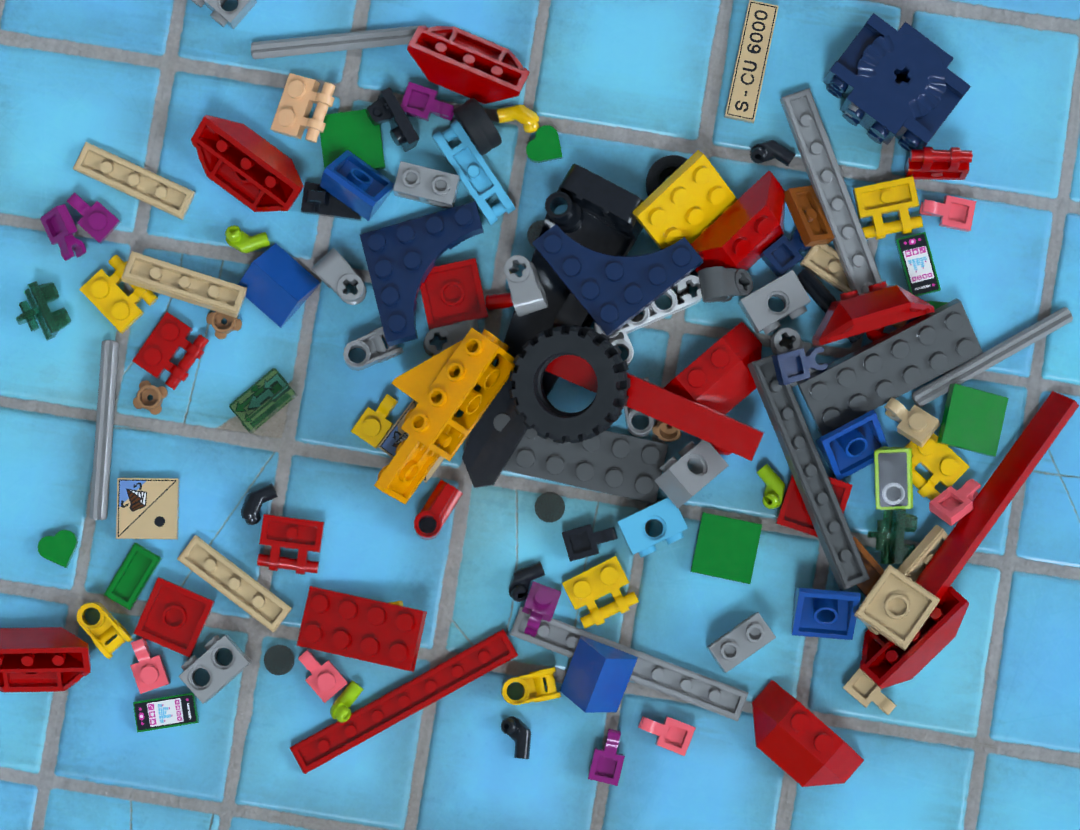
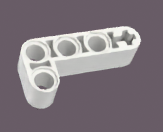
(653, 314)

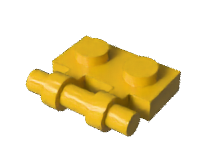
(887, 198)
(111, 299)
(940, 462)
(596, 583)

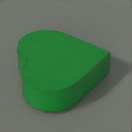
(544, 146)
(59, 547)

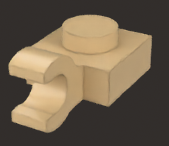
(913, 424)
(866, 691)

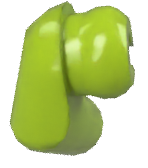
(245, 242)
(774, 487)
(340, 708)

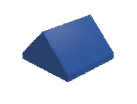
(356, 184)
(278, 284)
(852, 445)
(824, 613)
(597, 676)

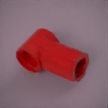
(438, 508)

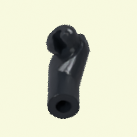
(254, 501)

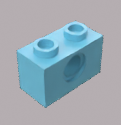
(634, 531)

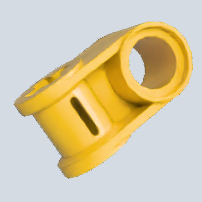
(104, 630)
(533, 687)

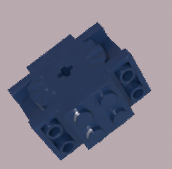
(888, 109)

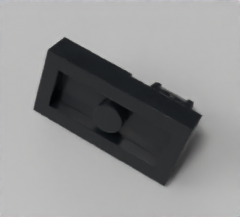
(389, 109)
(320, 202)

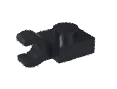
(583, 541)

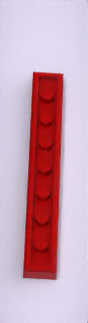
(669, 408)
(997, 494)
(404, 701)

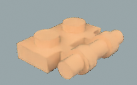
(296, 105)

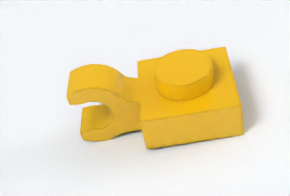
(373, 425)

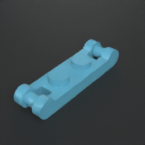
(473, 172)

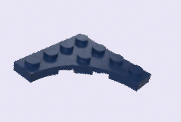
(404, 255)
(615, 286)

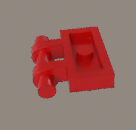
(938, 164)
(162, 347)
(292, 534)

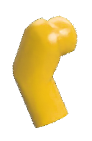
(521, 114)

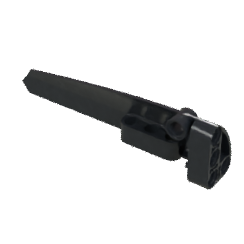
(596, 218)

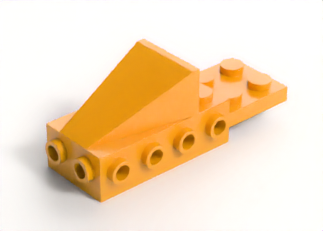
(441, 389)

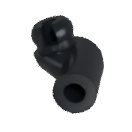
(771, 150)
(521, 581)
(520, 734)

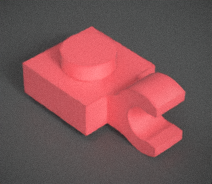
(953, 212)
(953, 503)
(150, 670)
(324, 678)
(671, 734)

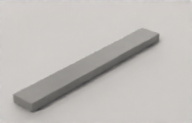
(830, 190)
(647, 671)

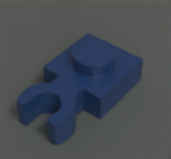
(784, 254)
(795, 364)

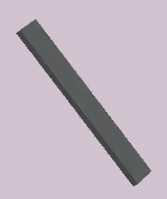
(809, 475)

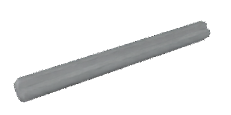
(333, 42)
(992, 356)
(104, 430)

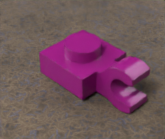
(422, 101)
(95, 219)
(60, 230)
(540, 606)
(606, 763)

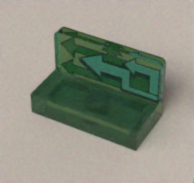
(262, 400)

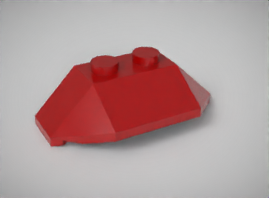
(467, 63)
(246, 165)
(744, 227)
(868, 311)
(721, 373)
(41, 659)
(891, 665)
(800, 740)

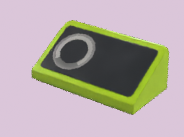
(893, 478)

